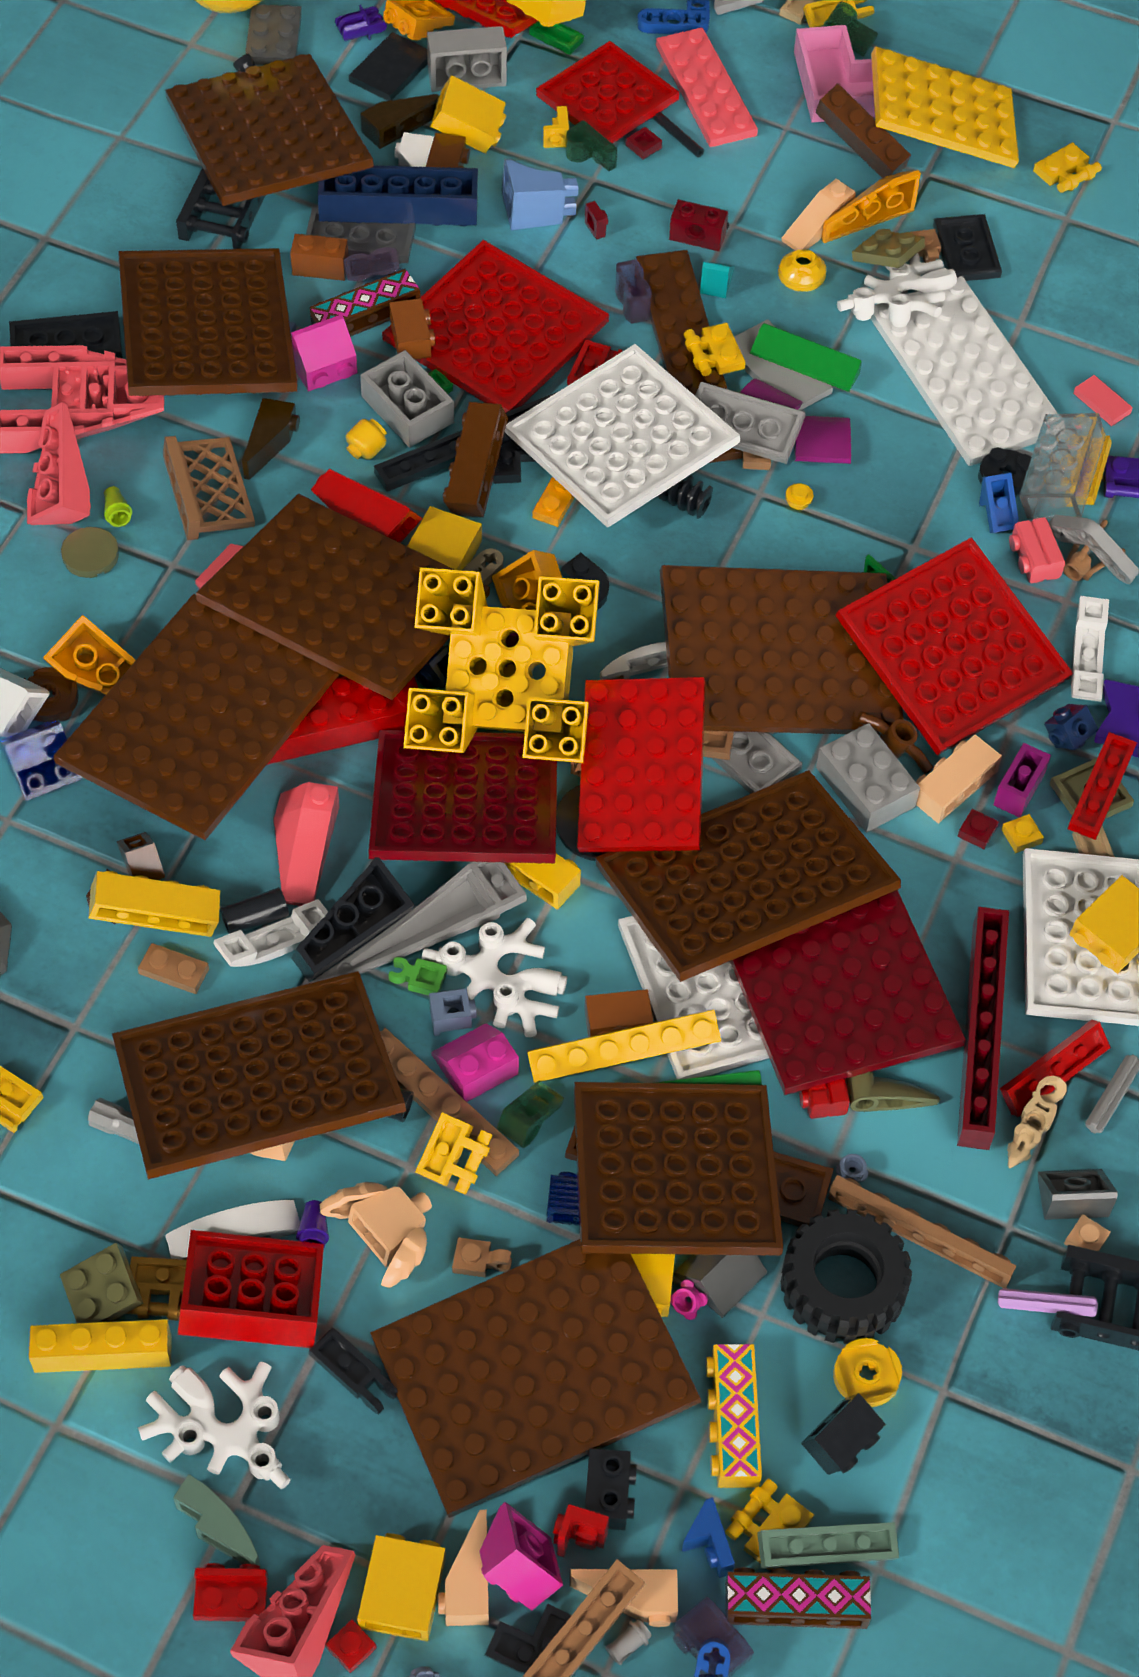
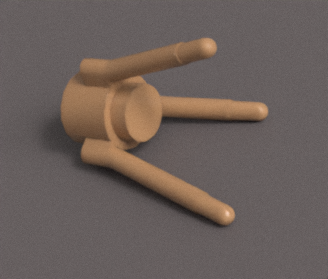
(1079, 564)

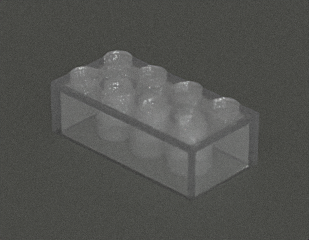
(1062, 465)

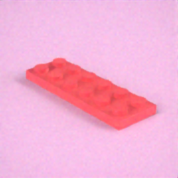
(706, 87)

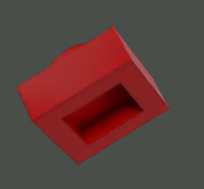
(351, 1646)

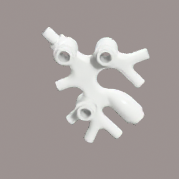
(895, 290)
(508, 989)
(227, 1438)

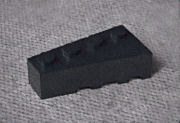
(355, 919)

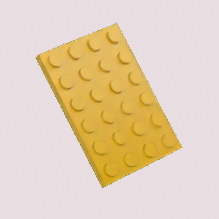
(944, 107)

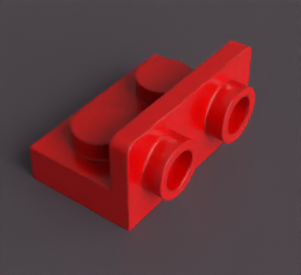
(582, 1525)
(229, 1592)

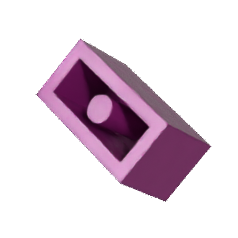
(1021, 780)

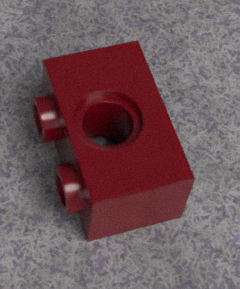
(698, 225)

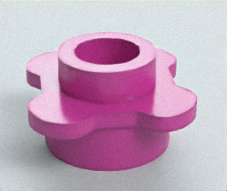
(680, 1302)

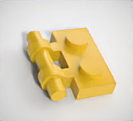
(1061, 165)
(721, 346)
(445, 1149)
(782, 1515)

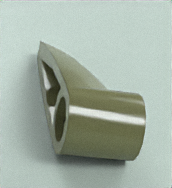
(883, 1094)

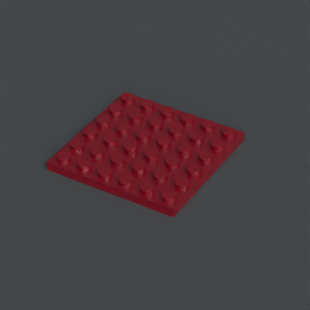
(463, 804)
(847, 997)

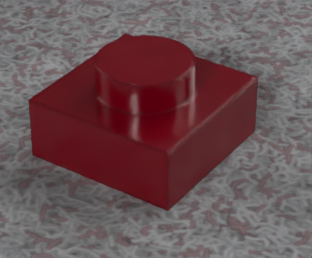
(644, 143)
(596, 220)
(978, 829)

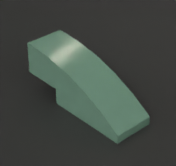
(216, 1521)

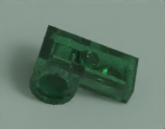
(859, 34)
(586, 142)
(525, 1115)

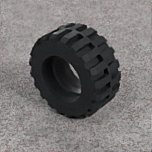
(853, 1237)

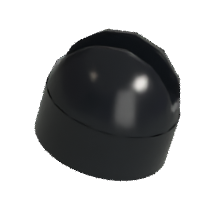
(243, 63)

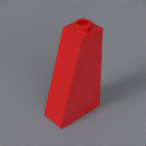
(365, 505)

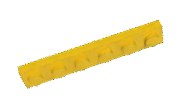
(624, 1045)

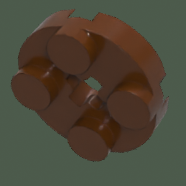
(64, 692)

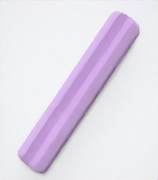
(1047, 1302)

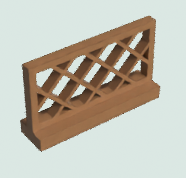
(184, 485)

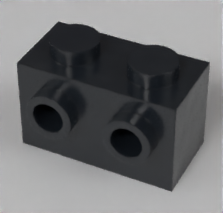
(844, 1434)
(609, 1484)

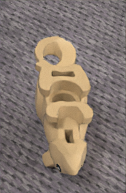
(1036, 1120)

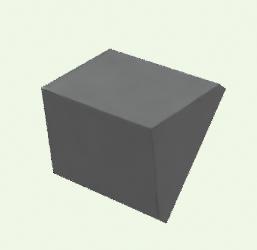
(1076, 1193)
(722, 1278)

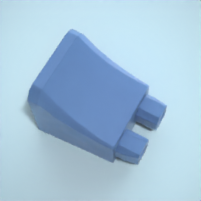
(536, 196)

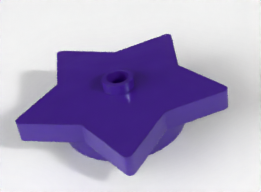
(1123, 711)

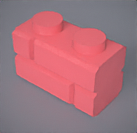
(1037, 550)

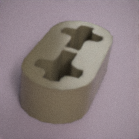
(478, 564)

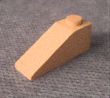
(809, 225)
(465, 1586)
(653, 1604)

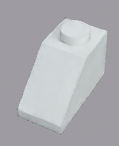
(413, 149)

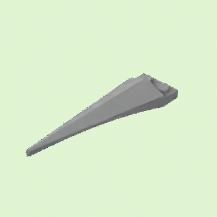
(463, 903)

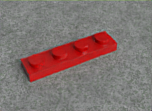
(1102, 786)
(1061, 1061)

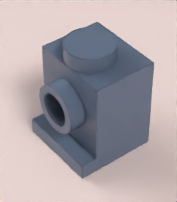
(451, 1010)

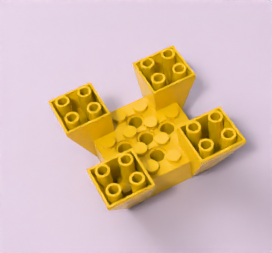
(457, 607)

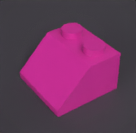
(324, 353)
(477, 1061)
(520, 1558)

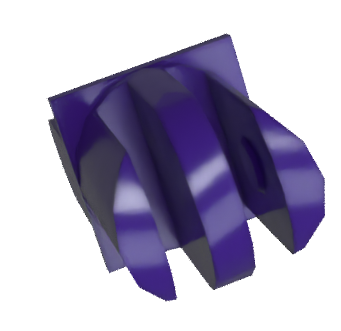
(360, 23)

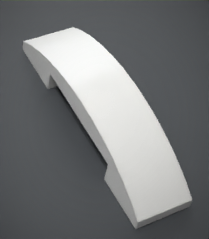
(1089, 649)
(636, 662)
(271, 940)
(257, 1219)

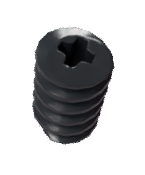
(688, 496)

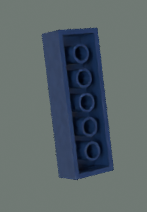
(401, 196)

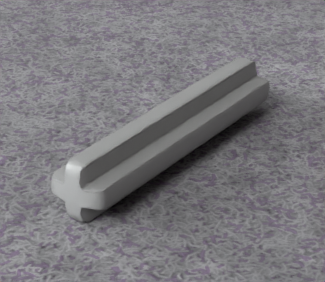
(1113, 1094)

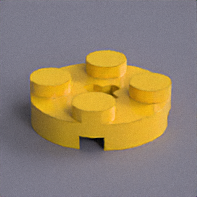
(878, 1358)

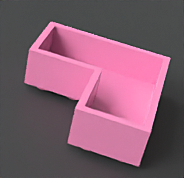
(826, 59)

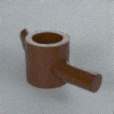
(899, 738)

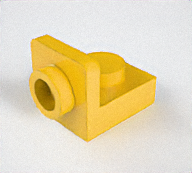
(555, 134)

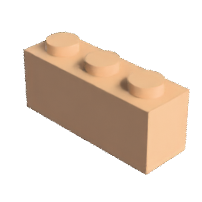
(957, 777)

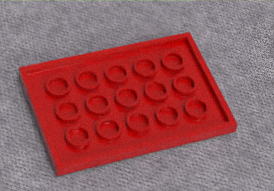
(642, 765)

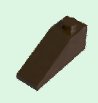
(392, 118)
(269, 434)

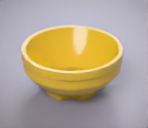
(799, 276)

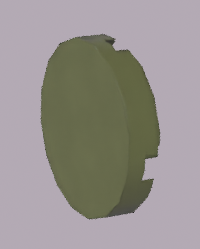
(90, 552)

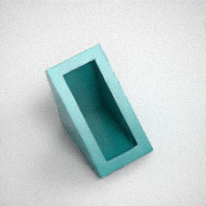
(716, 279)

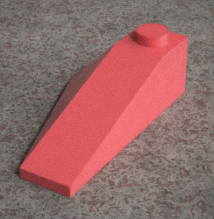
(61, 483)
(303, 836)
(297, 1623)

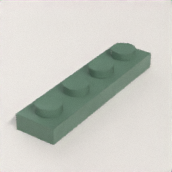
(828, 1545)

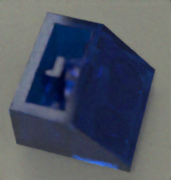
(33, 762)

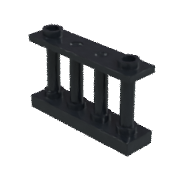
(199, 203)
(1112, 1271)

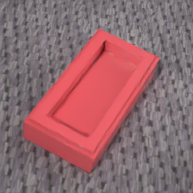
(1103, 400)

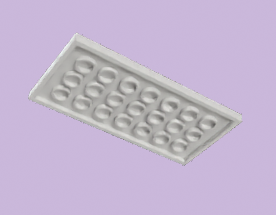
(967, 374)

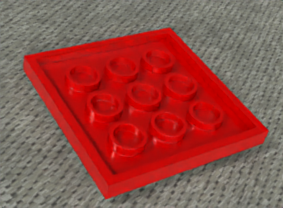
(608, 92)

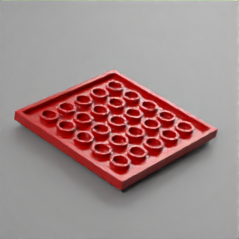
(503, 326)
(954, 645)

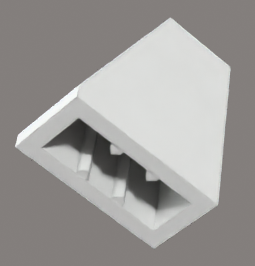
(18, 703)

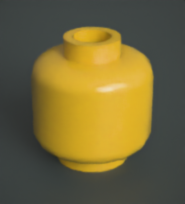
(366, 439)

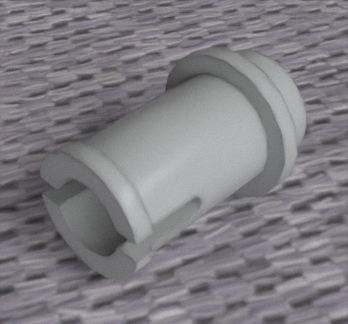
(629, 1641)

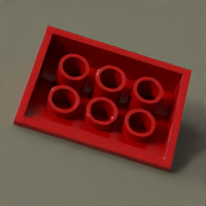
(251, 1289)

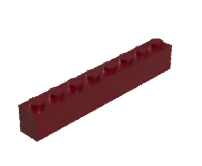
(983, 1029)

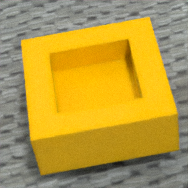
(1022, 833)

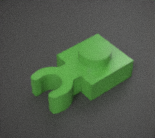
(422, 977)

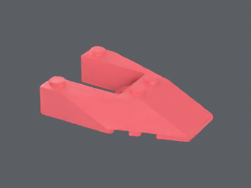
(86, 380)

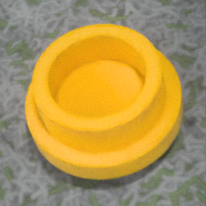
(799, 496)

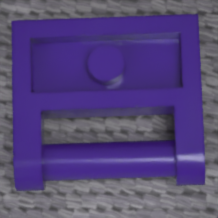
(1121, 477)

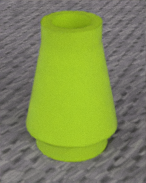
(116, 508)

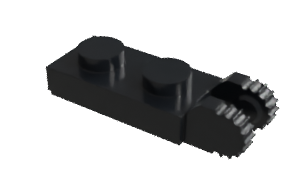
(351, 1369)

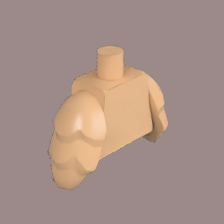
(386, 1223)

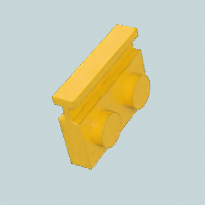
(16, 1100)

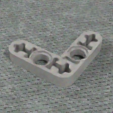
(1089, 533)

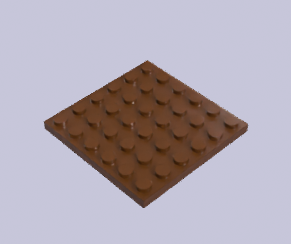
(676, 1169)

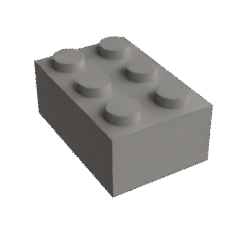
(469, 54)
(407, 398)
(867, 777)

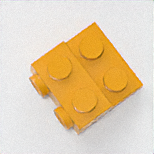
(416, 17)

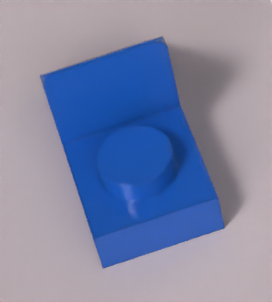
(1000, 502)
(709, 1531)

